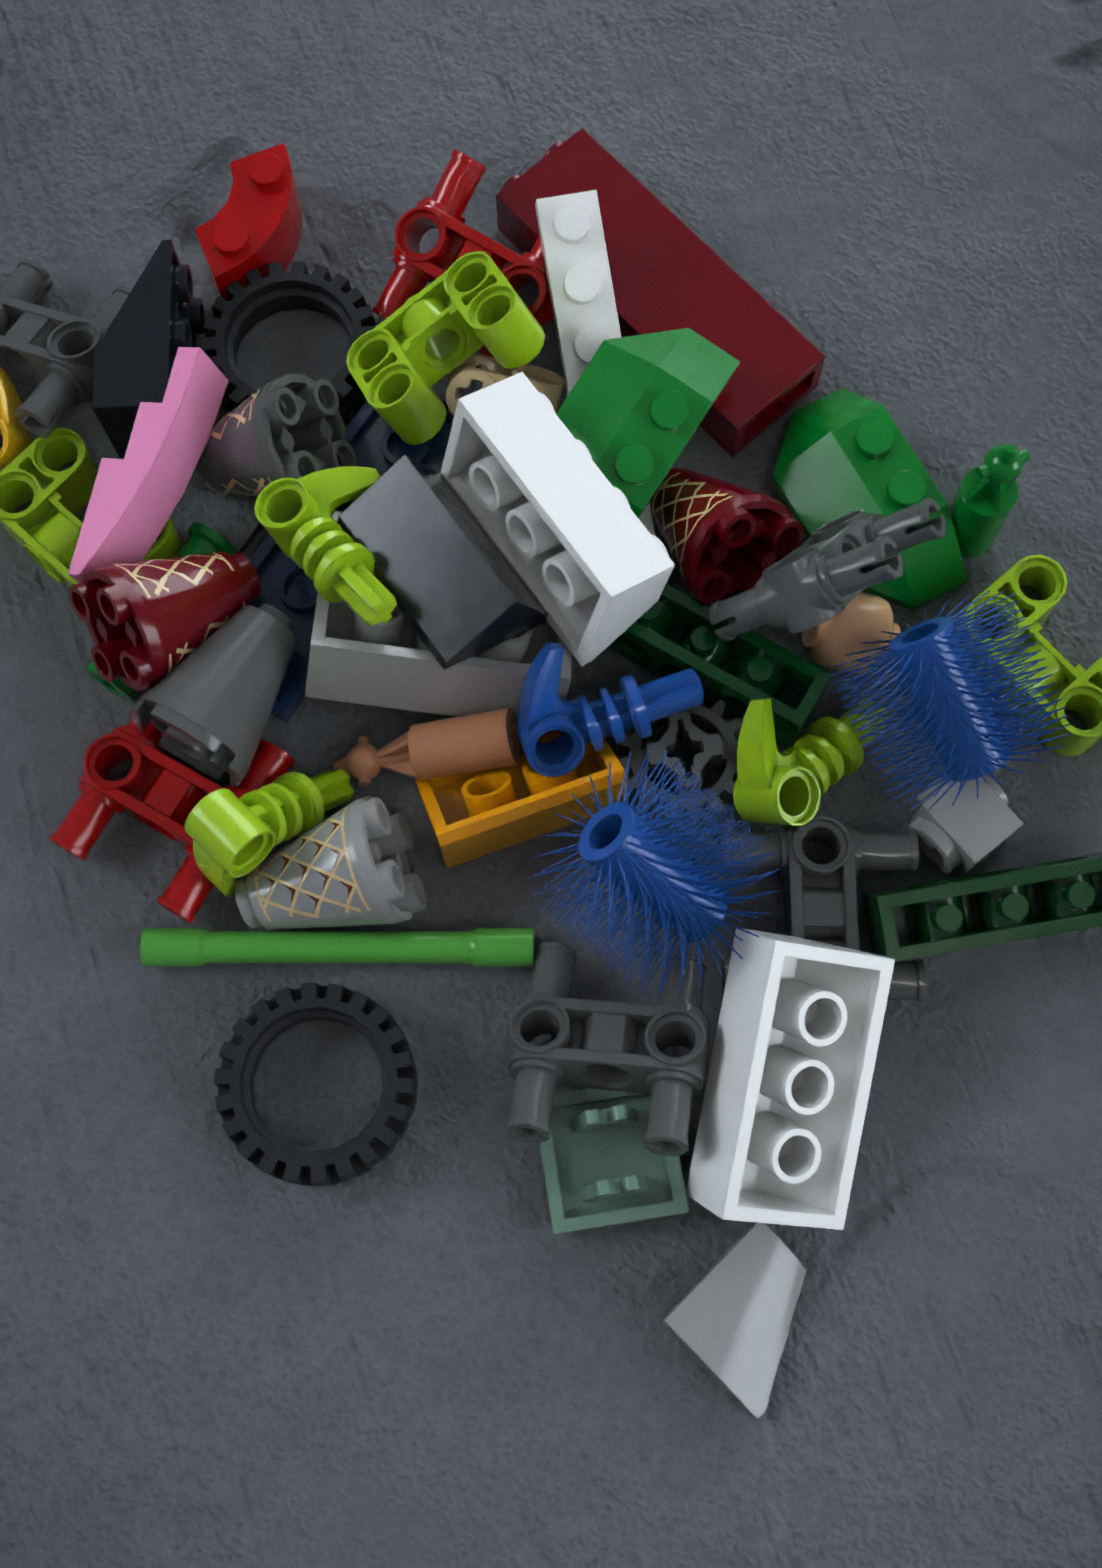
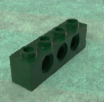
(680, 637)
(985, 908)

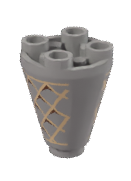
(337, 874)

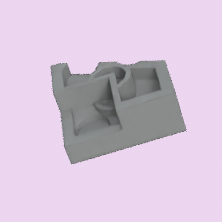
(743, 1314)

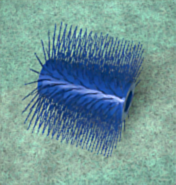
(951, 699)
(654, 873)

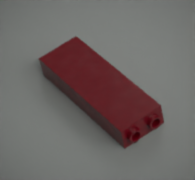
(672, 282)

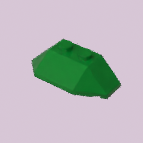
(644, 405)
(851, 458)

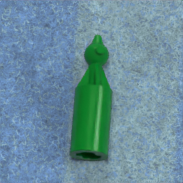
(986, 499)

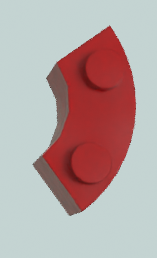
(257, 222)

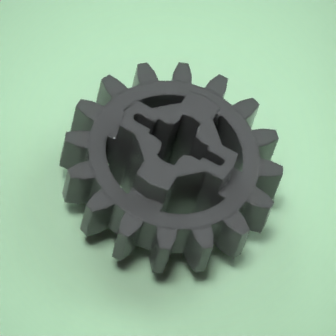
(705, 750)

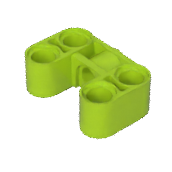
(433, 335)
(48, 525)
(1075, 686)

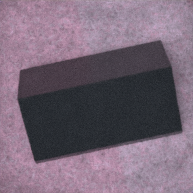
(440, 564)

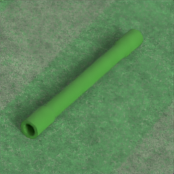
(200, 947)

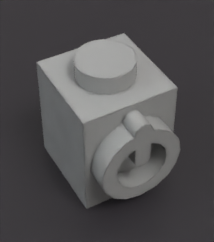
(969, 830)

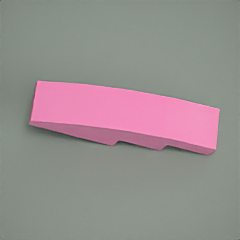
(141, 491)

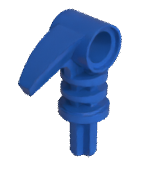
(592, 721)

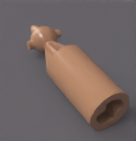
(440, 748)

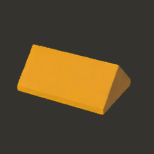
(514, 803)

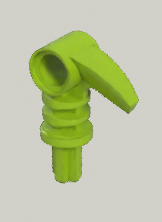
(303, 526)
(790, 784)
(238, 834)

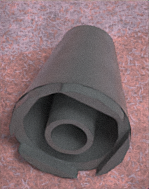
(222, 694)

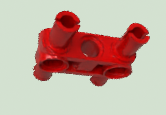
(455, 239)
(158, 795)

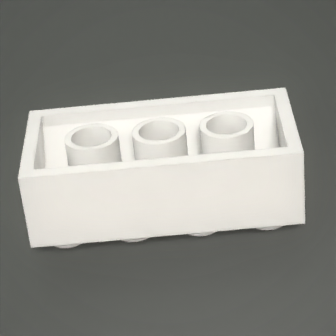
(554, 515)
(789, 1081)

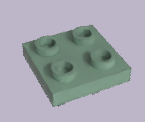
(599, 1163)

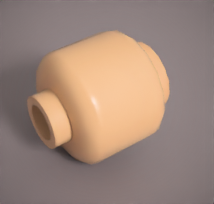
(842, 635)

